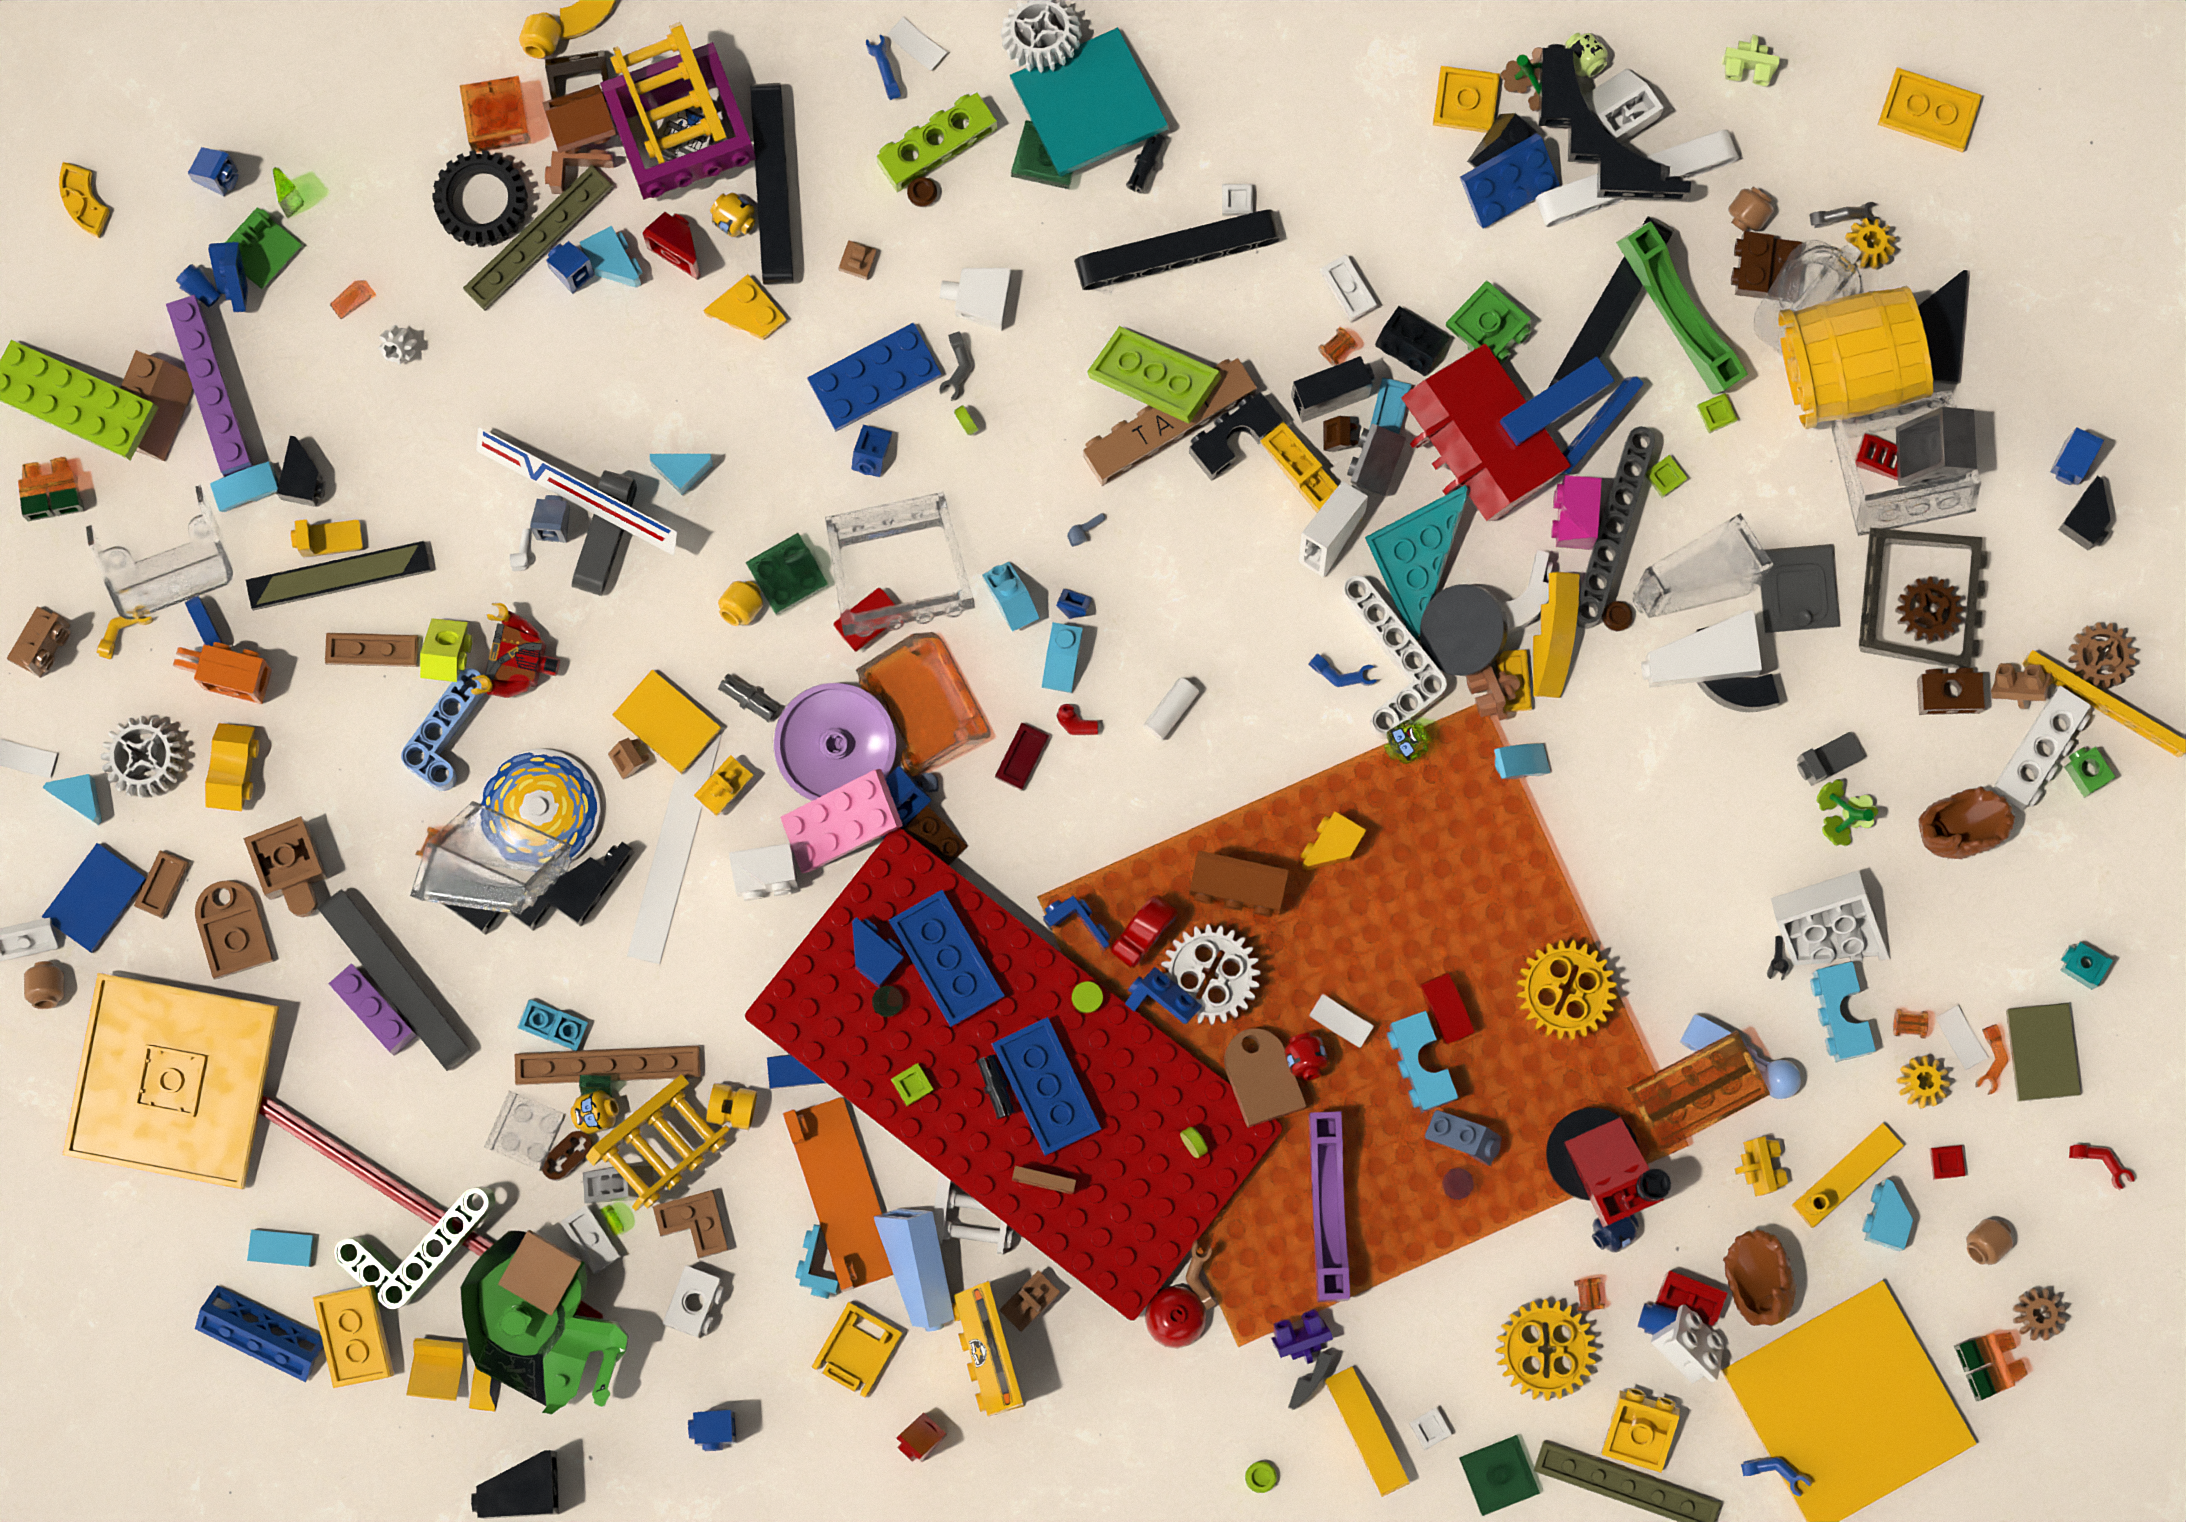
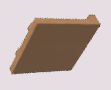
(540, 1272)

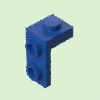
(1059, 911)
(1165, 993)

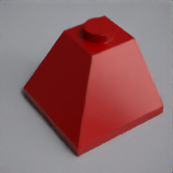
(673, 241)

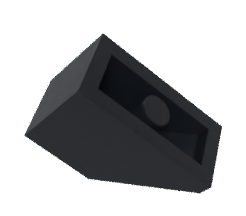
(1504, 133)
(299, 477)
(2088, 517)

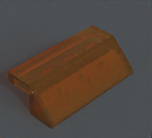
(1698, 1090)

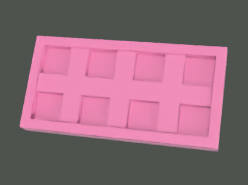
(841, 821)

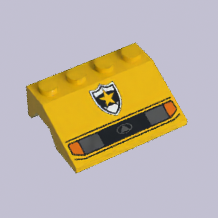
(988, 1350)

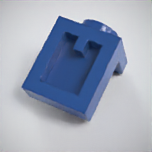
(870, 450)

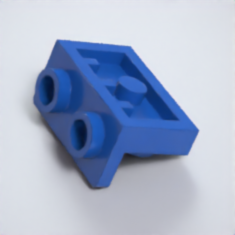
(229, 273)

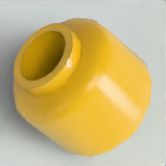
(540, 35)
(740, 603)

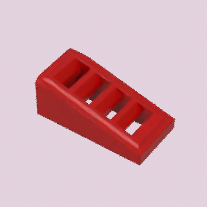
(1872, 465)

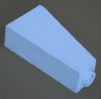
(917, 1265)

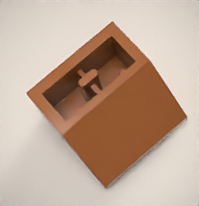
(579, 119)

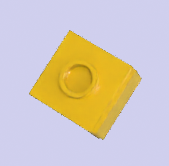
(436, 1369)

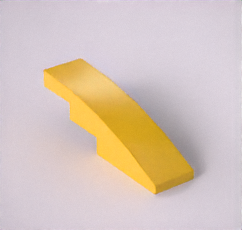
(1299, 466)
(1558, 627)
(1367, 1431)

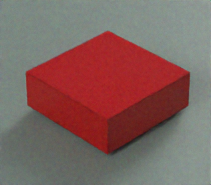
(1947, 1162)

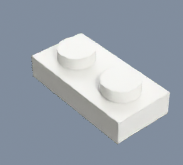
(1348, 288)
(27, 939)
(590, 1239)

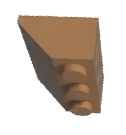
(165, 387)

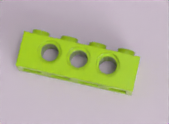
(967, 107)

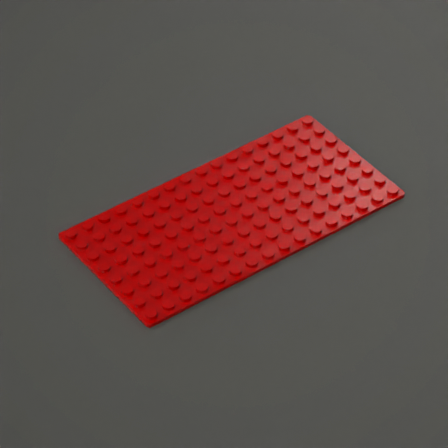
(1136, 1184)

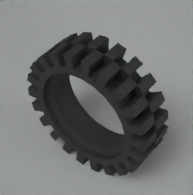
(468, 166)

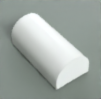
(1171, 708)

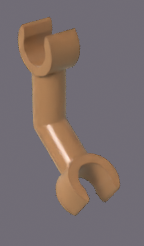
(1193, 1279)

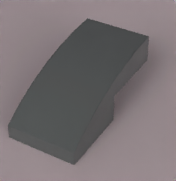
(1304, 1388)

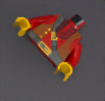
(514, 657)

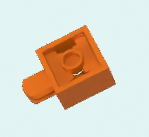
(227, 672)

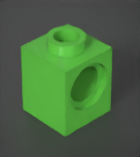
(2085, 783)

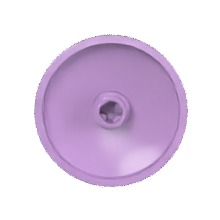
(832, 738)

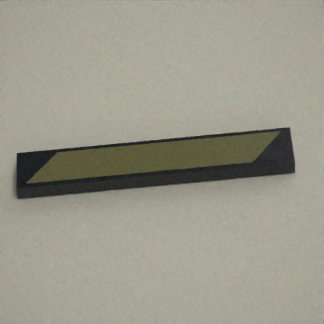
(338, 575)

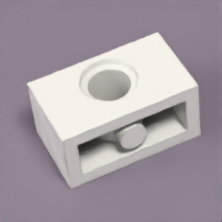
(692, 1283)

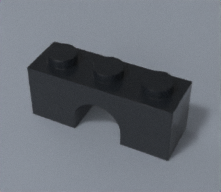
(1253, 417)

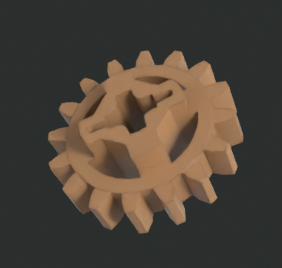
(2091, 649)

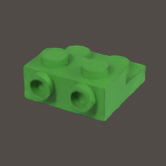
(1490, 320)

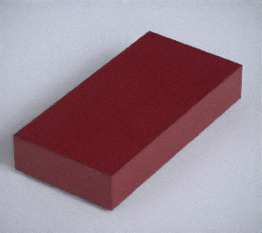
(1021, 756)

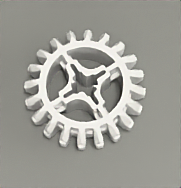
(1047, 42)
(120, 741)

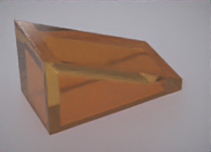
(352, 298)

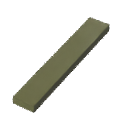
(538, 237)
(1624, 1485)

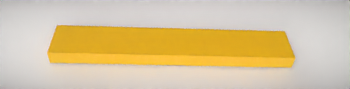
(2110, 706)

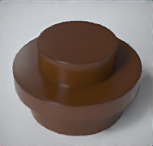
(922, 192)
(1617, 616)

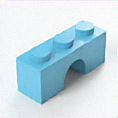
(1845, 1038)
(1428, 1088)

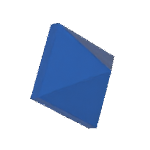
(1073, 603)

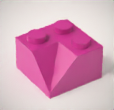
(1577, 512)

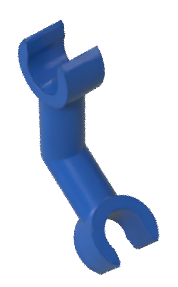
(882, 60)
(1322, 667)
(1757, 1466)

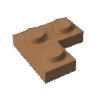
(700, 1216)

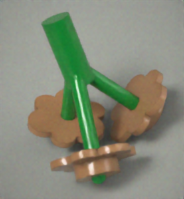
(1523, 74)

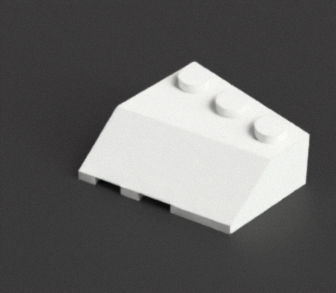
(1829, 922)

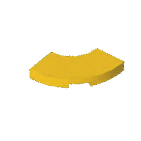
(583, 17)
(79, 199)

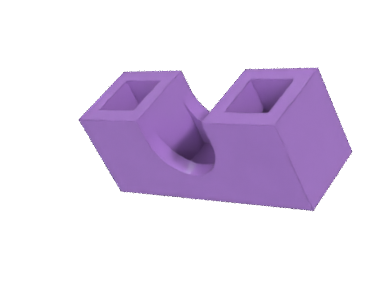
(372, 1009)

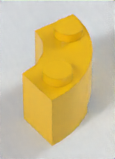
(230, 767)

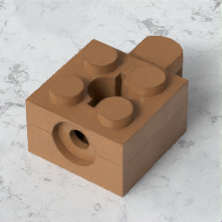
(287, 864)

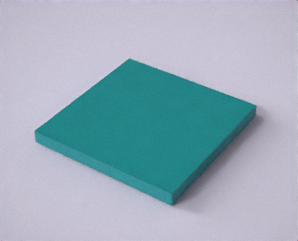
(1090, 103)

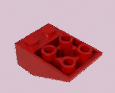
(1609, 1170)

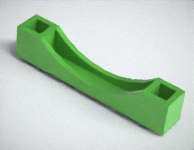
(1704, 347)

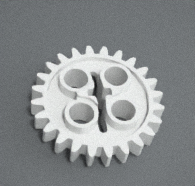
(1235, 987)

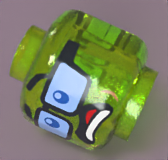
(1407, 741)

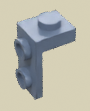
(1464, 1136)

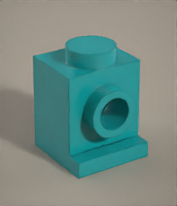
(2089, 976)

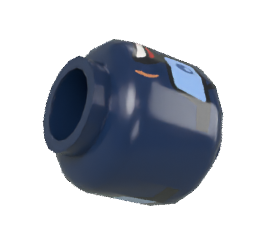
(1616, 1235)

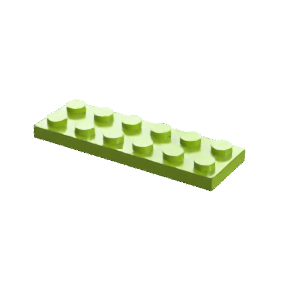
(73, 400)

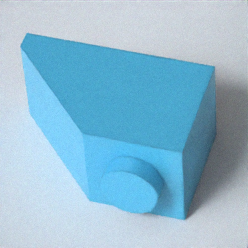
(1062, 657)

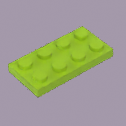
(1154, 374)

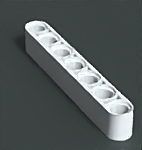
(1681, 160)

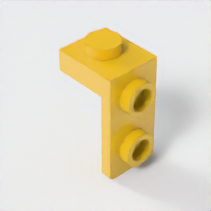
(326, 538)

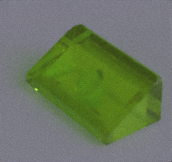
(287, 193)

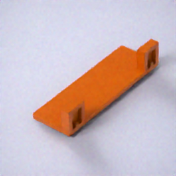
(840, 1191)

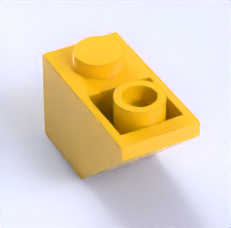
(1335, 844)

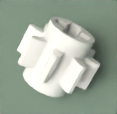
(397, 344)

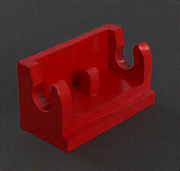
(1695, 1295)

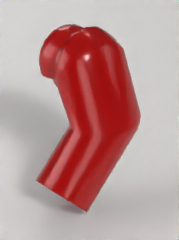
(1073, 724)

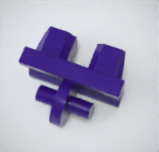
(1303, 1340)

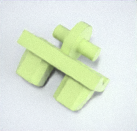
(1752, 57)

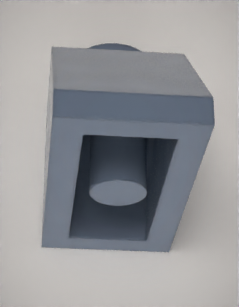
(550, 519)

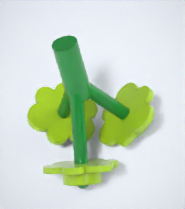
(1856, 812)

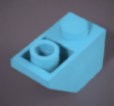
(609, 257)
(1010, 596)
(1890, 1218)

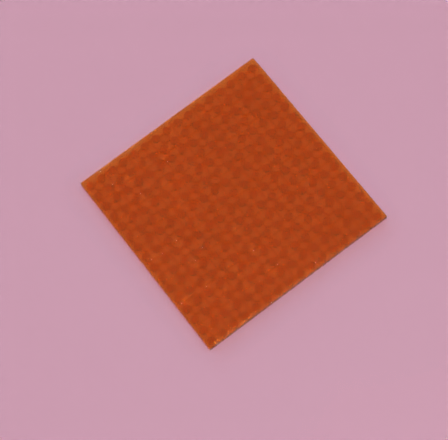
(1438, 885)

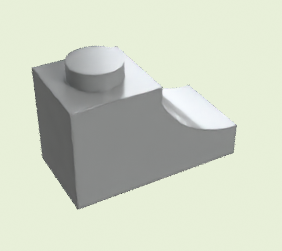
(610, 1186)

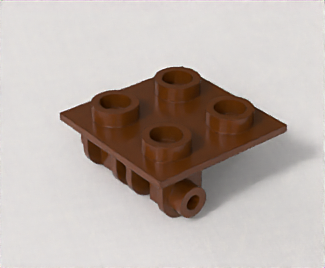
(935, 835)

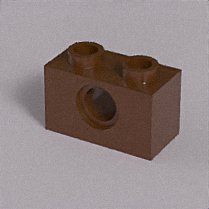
(1935, 702)

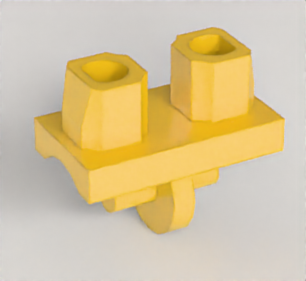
(723, 785)
(1758, 1166)

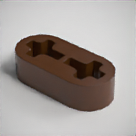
(572, 1161)

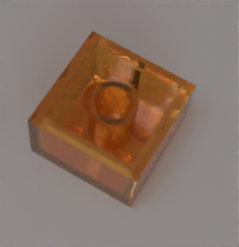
(495, 114)

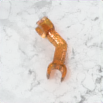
(1994, 1039)

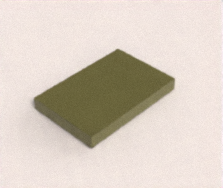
(2043, 1052)

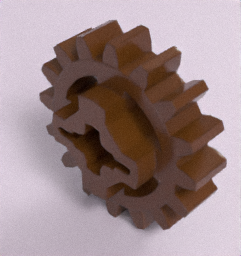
(1932, 621)

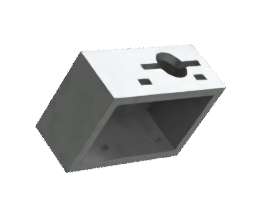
(1936, 446)

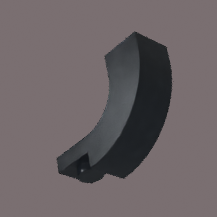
(1742, 693)

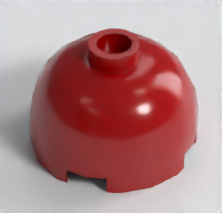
(1187, 1325)

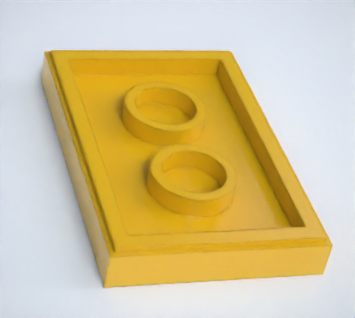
(1929, 109)
(666, 721)
(353, 1336)

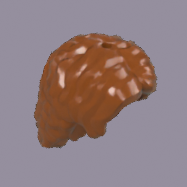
(1966, 823)
(1760, 1278)

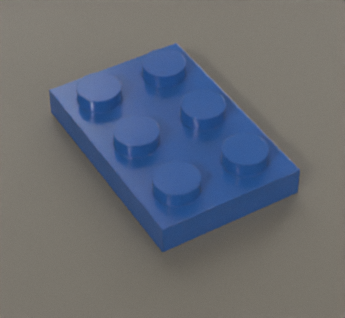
(1509, 180)

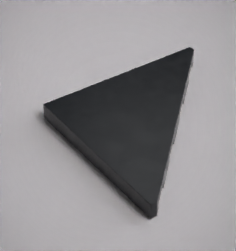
(1943, 326)

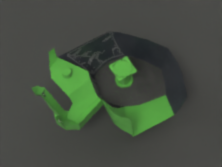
(527, 1346)

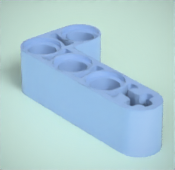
(449, 725)

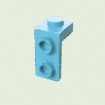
(820, 1286)

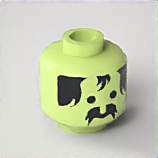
(1588, 54)

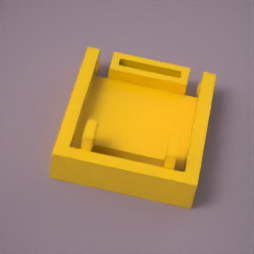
(853, 1354)

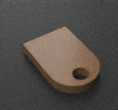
(231, 932)
(1262, 1078)

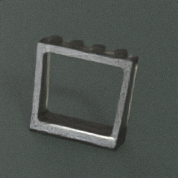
(1877, 545)

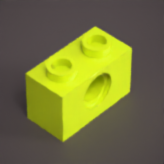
(445, 650)

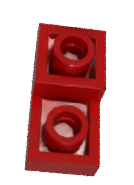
(1447, 1008)

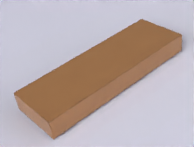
(371, 650)

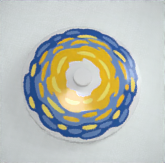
(547, 794)

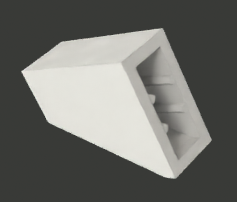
(1331, 528)

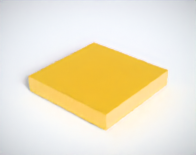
(1466, 99)

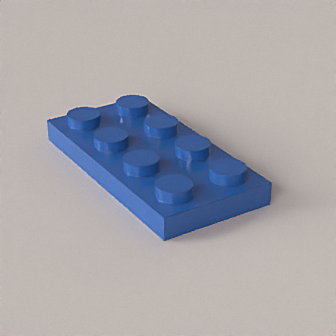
(874, 377)
(946, 958)
(1046, 1086)

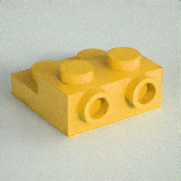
(1641, 1429)

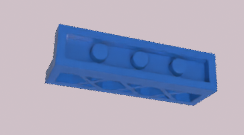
(256, 1337)

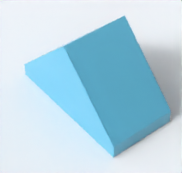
(681, 469)
(79, 794)

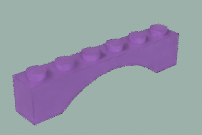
(209, 385)
(1328, 1207)

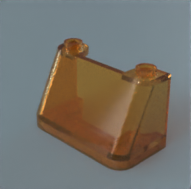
(925, 700)

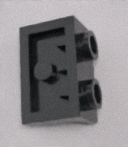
(1411, 340)

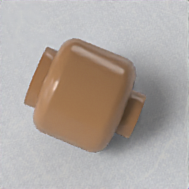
(1750, 209)
(44, 985)
(1989, 1241)

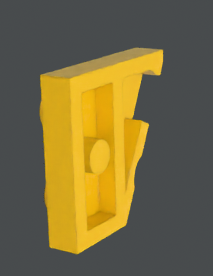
(747, 309)

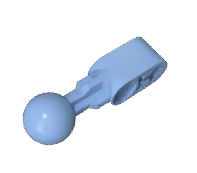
(1779, 1076)

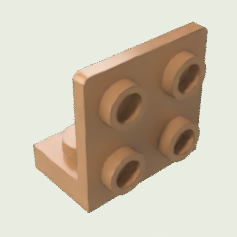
(39, 642)

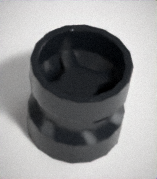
(1657, 1181)

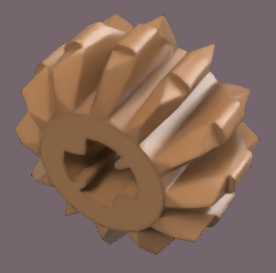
(2044, 1325)

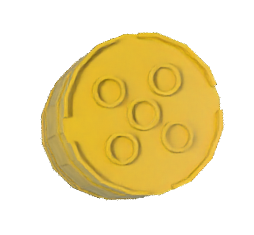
(1856, 355)

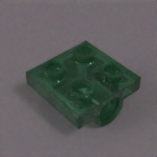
(787, 574)

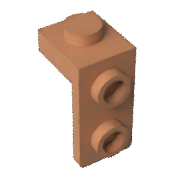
(556, 172)

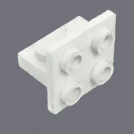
(1691, 1346)

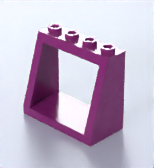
(692, 166)

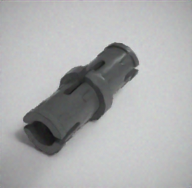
(748, 698)

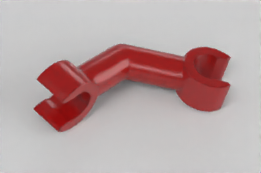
(2106, 1156)

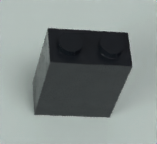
(1332, 388)

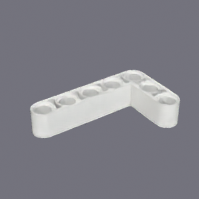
(1396, 654)

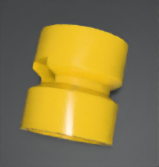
(742, 1108)

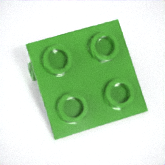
(263, 247)

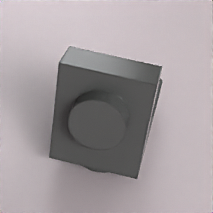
(1829, 759)

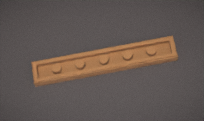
(619, 1064)

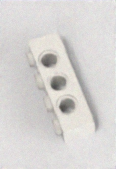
(2060, 705)

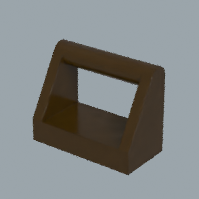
(575, 64)

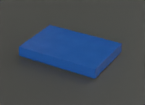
(94, 898)

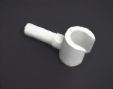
(519, 560)

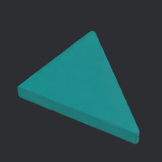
(1414, 554)

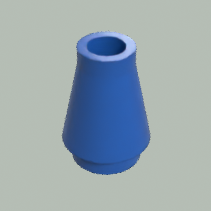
(196, 283)

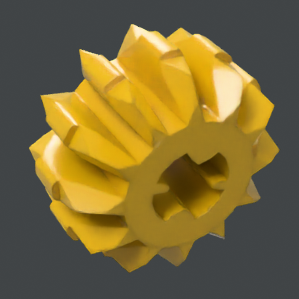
(1880, 243)
(1912, 1083)

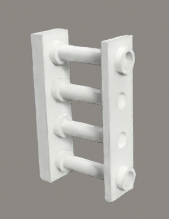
(947, 1199)

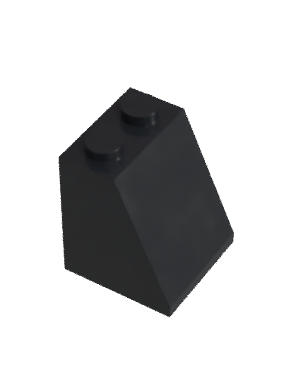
(521, 1490)

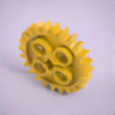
(1541, 979)
(1574, 1350)

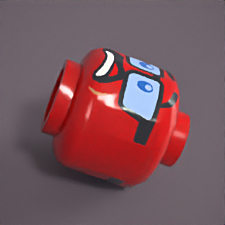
(1306, 1056)

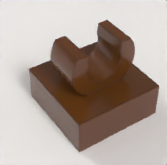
(1337, 433)

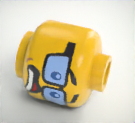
(733, 214)
(594, 1112)

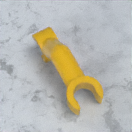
(107, 644)

